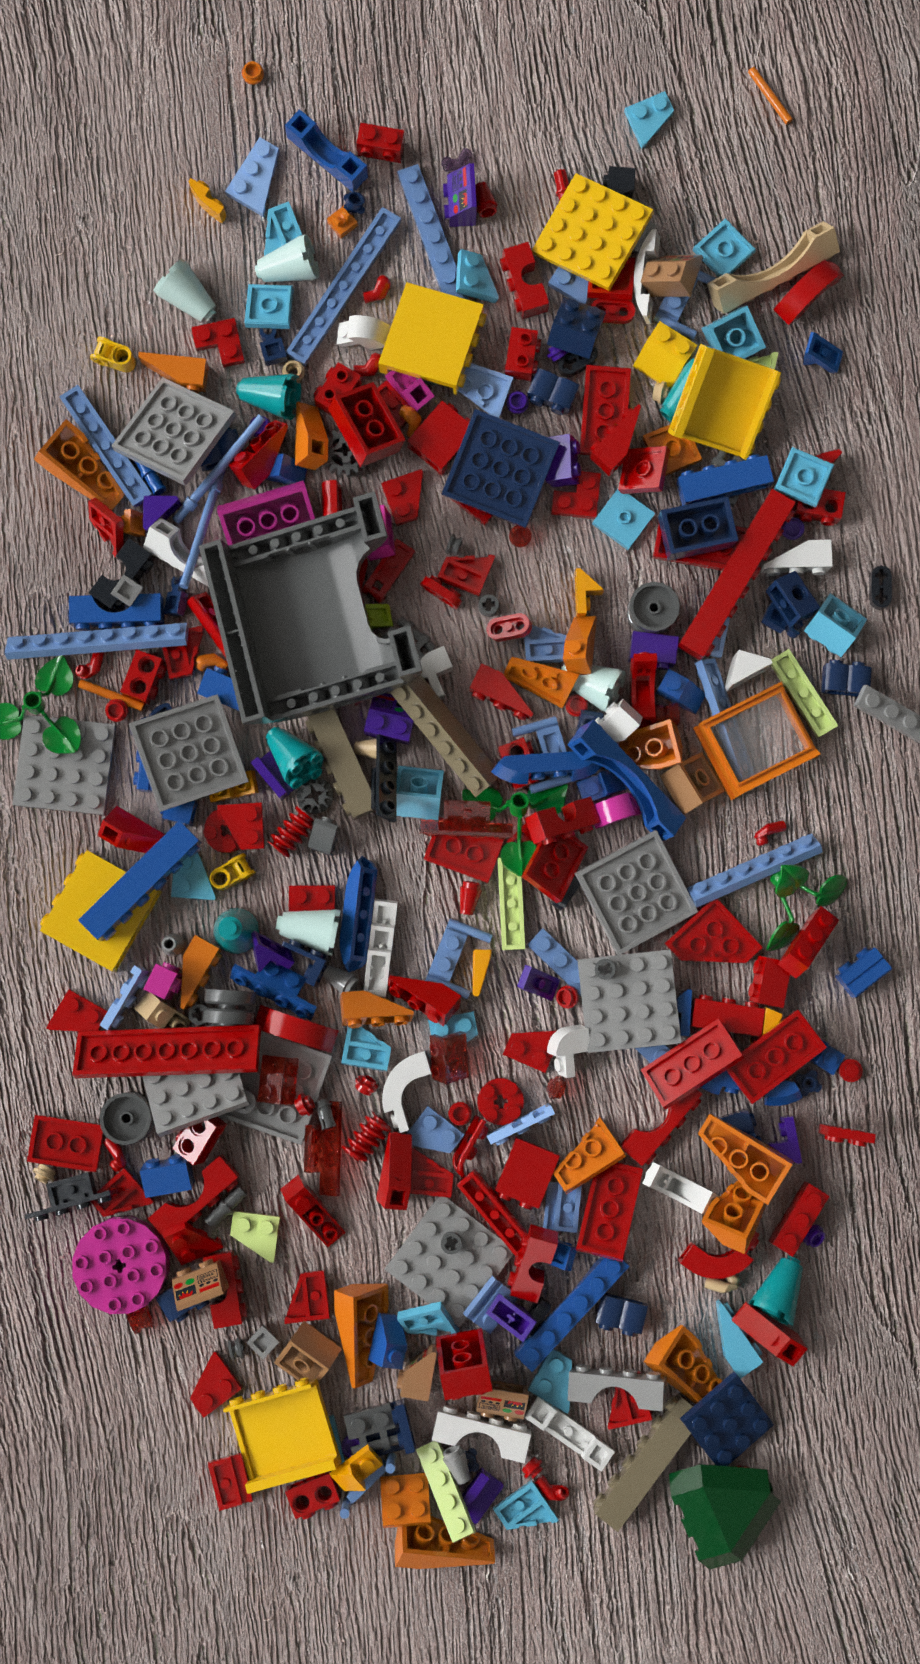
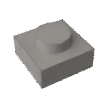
(126, 590)
(263, 1341)

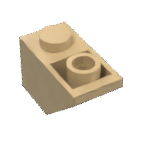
(160, 1012)

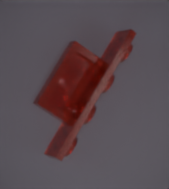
(466, 819)
(323, 1152)

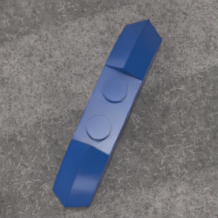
(537, 766)
(358, 914)
(782, 1094)

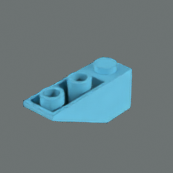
(736, 1348)

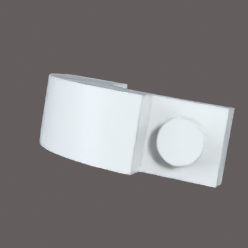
(402, 1074)
(679, 1188)

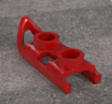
(467, 1149)

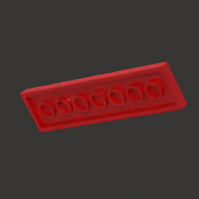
(167, 1051)

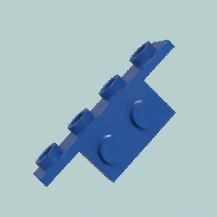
(277, 985)

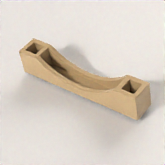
(812, 248)

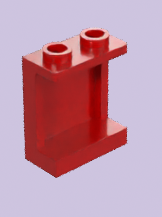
(439, 436)
(526, 1173)

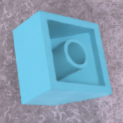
(735, 334)
(835, 625)
(419, 792)

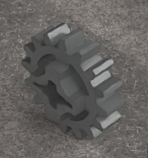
(336, 454)

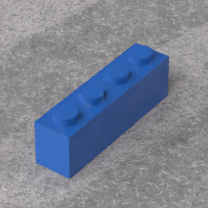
(725, 481)

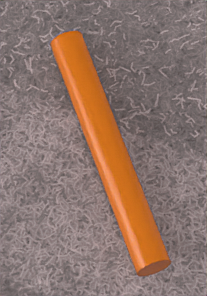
(770, 95)
(109, 694)

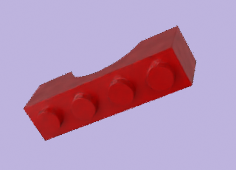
(643, 1144)
(217, 1177)

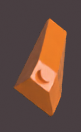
(76, 464)
(654, 746)
(747, 1158)
(734, 1217)
(356, 1320)
(683, 1363)
(432, 1547)

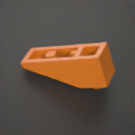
(182, 370)
(580, 645)

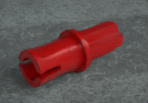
(561, 182)

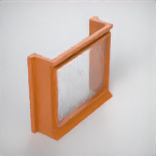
(755, 741)

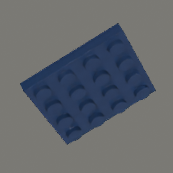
(500, 468)

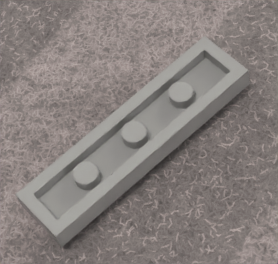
(889, 712)

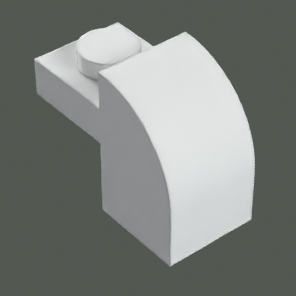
(364, 331)
(434, 665)
(565, 1044)

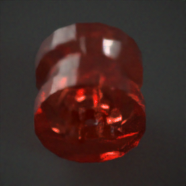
(140, 1319)

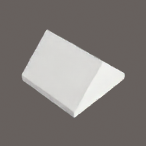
(745, 667)

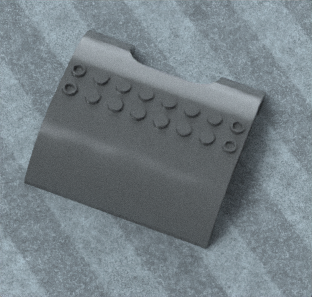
(300, 620)

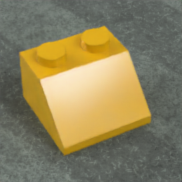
(664, 355)

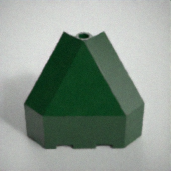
(723, 1509)

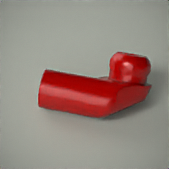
(768, 829)
(551, 1491)

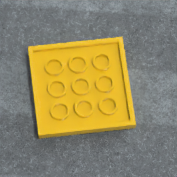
(592, 231)

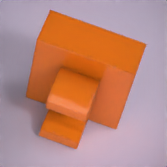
(342, 222)
(133, 523)

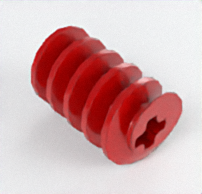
(292, 832)
(367, 1137)

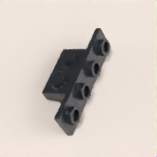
(385, 779)
(71, 1192)

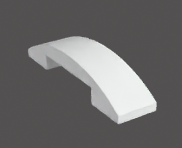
(648, 251)
(570, 1433)

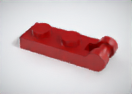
(388, 571)

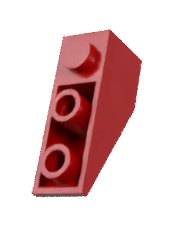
(613, 449)
(257, 459)
(494, 687)
(128, 831)
(429, 997)
(396, 1172)
(312, 1210)
(770, 1333)

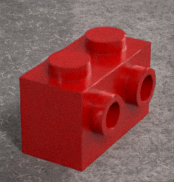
(380, 142)
(521, 353)
(339, 380)
(769, 982)

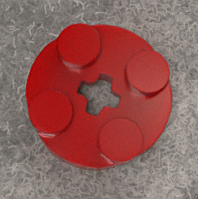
(214, 837)
(510, 1110)

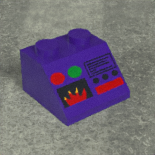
(461, 197)
(389, 720)

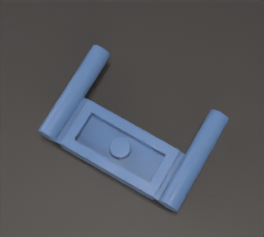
(672, 308)
(550, 742)
(449, 953)
(353, 1496)

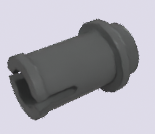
(325, 1114)

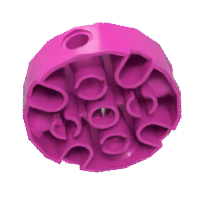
(110, 1286)

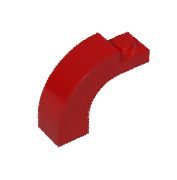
(808, 290)
(642, 686)
(296, 1029)
(719, 1265)

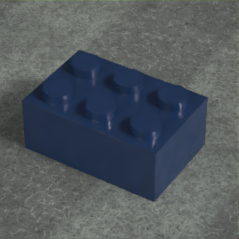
(697, 528)

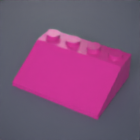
(265, 512)

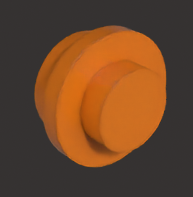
(252, 73)

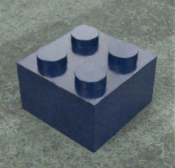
(576, 327)

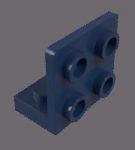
(314, 972)
(402, 1430)

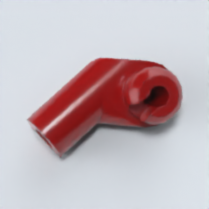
(380, 291)
(370, 367)
(91, 668)
(116, 1151)

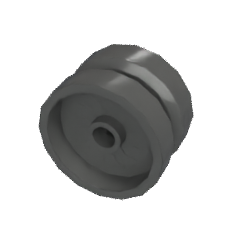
(659, 597)
(229, 1008)
(114, 1113)

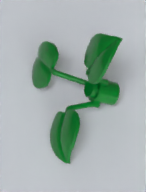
(61, 736)
(517, 855)
(786, 883)

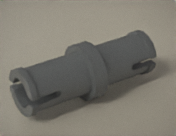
(225, 1207)

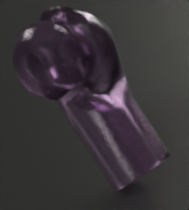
(450, 165)

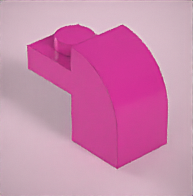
(410, 388)
(616, 809)

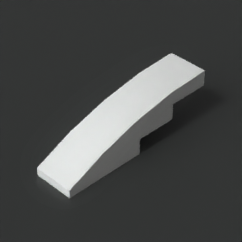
(380, 947)

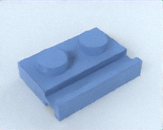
(561, 1210)
(478, 1307)

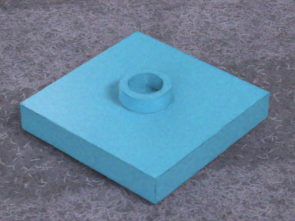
(724, 249)
(269, 306)
(804, 477)
(623, 519)

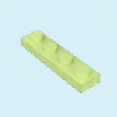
(803, 693)
(511, 909)
(446, 1491)

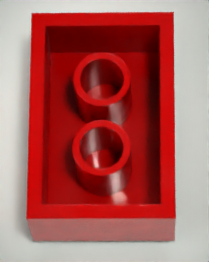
(366, 424)
(463, 1364)

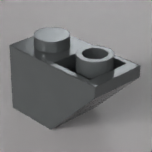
(324, 835)

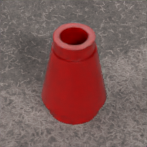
(485, 200)
(469, 897)

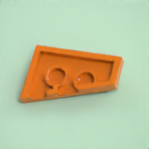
(541, 680)
(591, 1157)

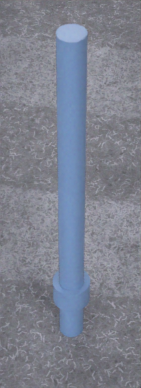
(214, 491)
(190, 503)

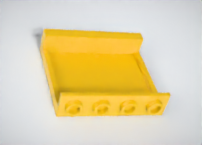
(432, 336)
(724, 401)
(81, 891)
(284, 1434)

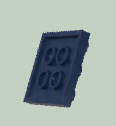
(727, 1421)

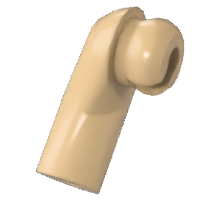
(723, 1286)

